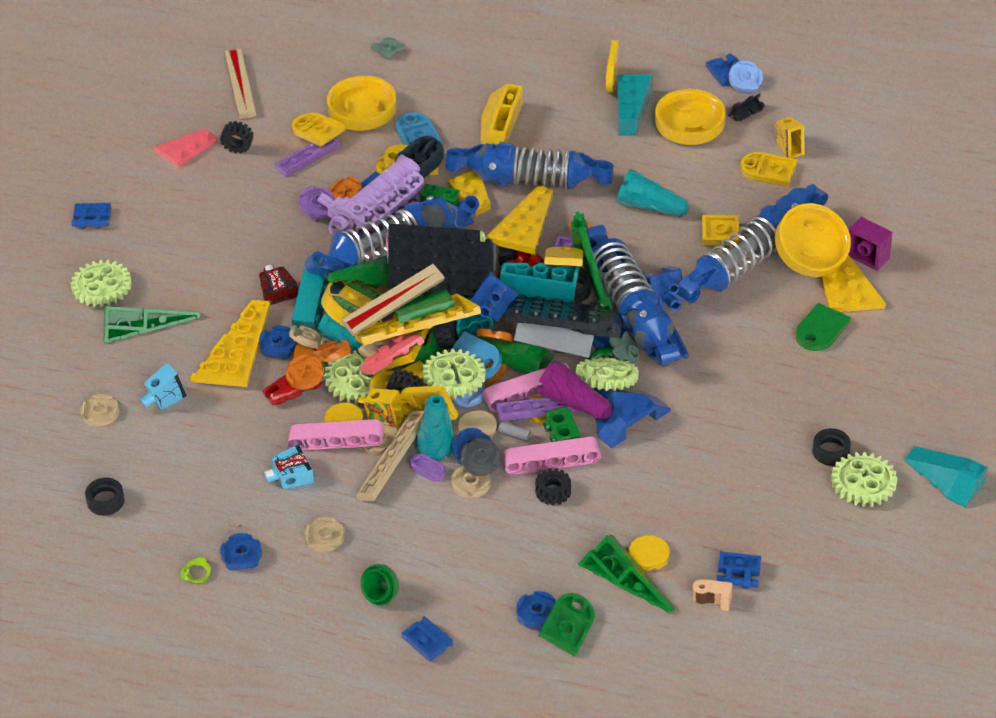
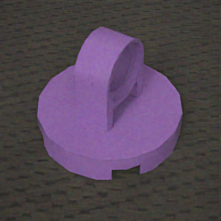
(310, 206)

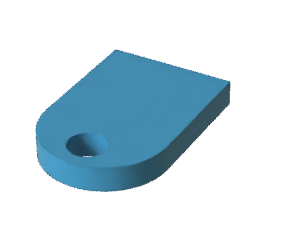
(417, 128)
(483, 350)

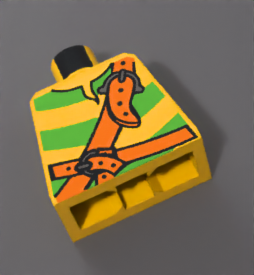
(383, 406)

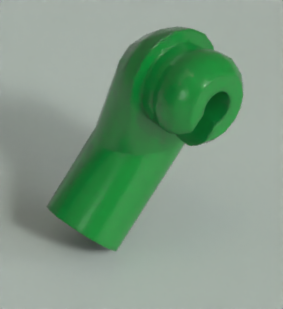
(603, 352)

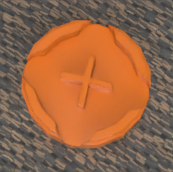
(346, 188)
(489, 334)
(332, 350)
(304, 372)

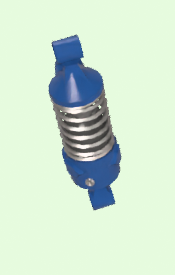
(509, 165)

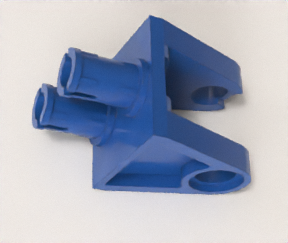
(667, 286)
(493, 297)

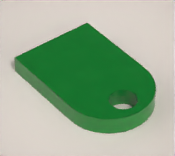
(822, 326)
(567, 625)

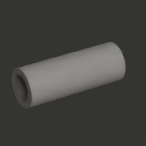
(515, 431)

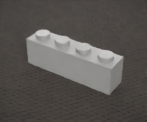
(555, 339)

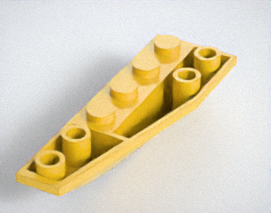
(501, 114)

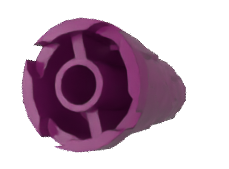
(568, 389)

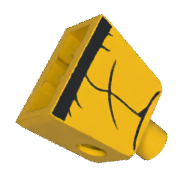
(788, 132)

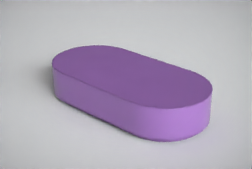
(427, 467)

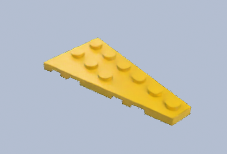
(525, 223)
(850, 290)
(392, 327)
(236, 351)

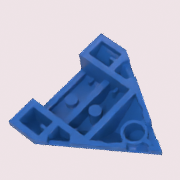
(626, 411)

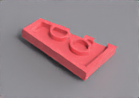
(186, 147)
(385, 354)

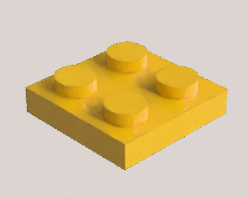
(719, 227)

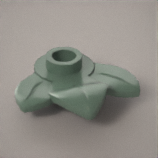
(388, 47)
(625, 348)

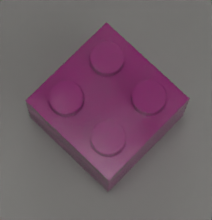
(870, 243)

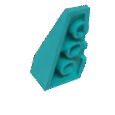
(954, 475)

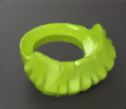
(185, 575)

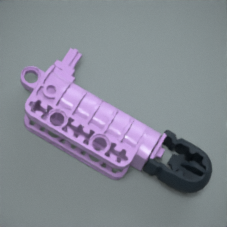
(387, 191)

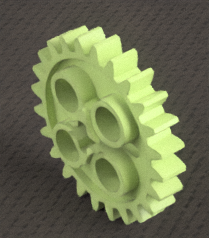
(101, 283)
(466, 368)
(607, 373)
(346, 378)
(864, 479)

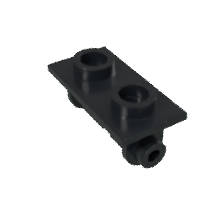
(740, 110)

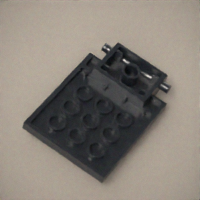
(453, 251)
(589, 318)

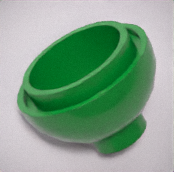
(379, 584)

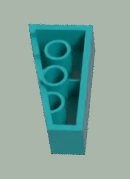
(632, 99)
(541, 280)
(308, 304)

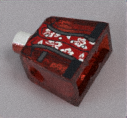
(277, 284)

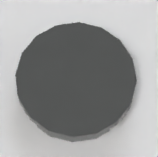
(480, 457)

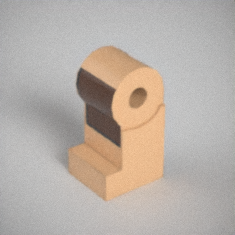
(713, 592)

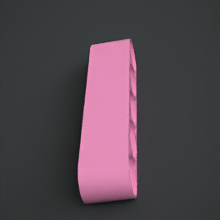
(514, 389)
(336, 434)
(551, 455)

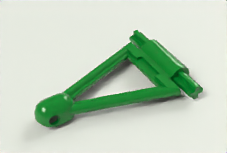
(581, 241)

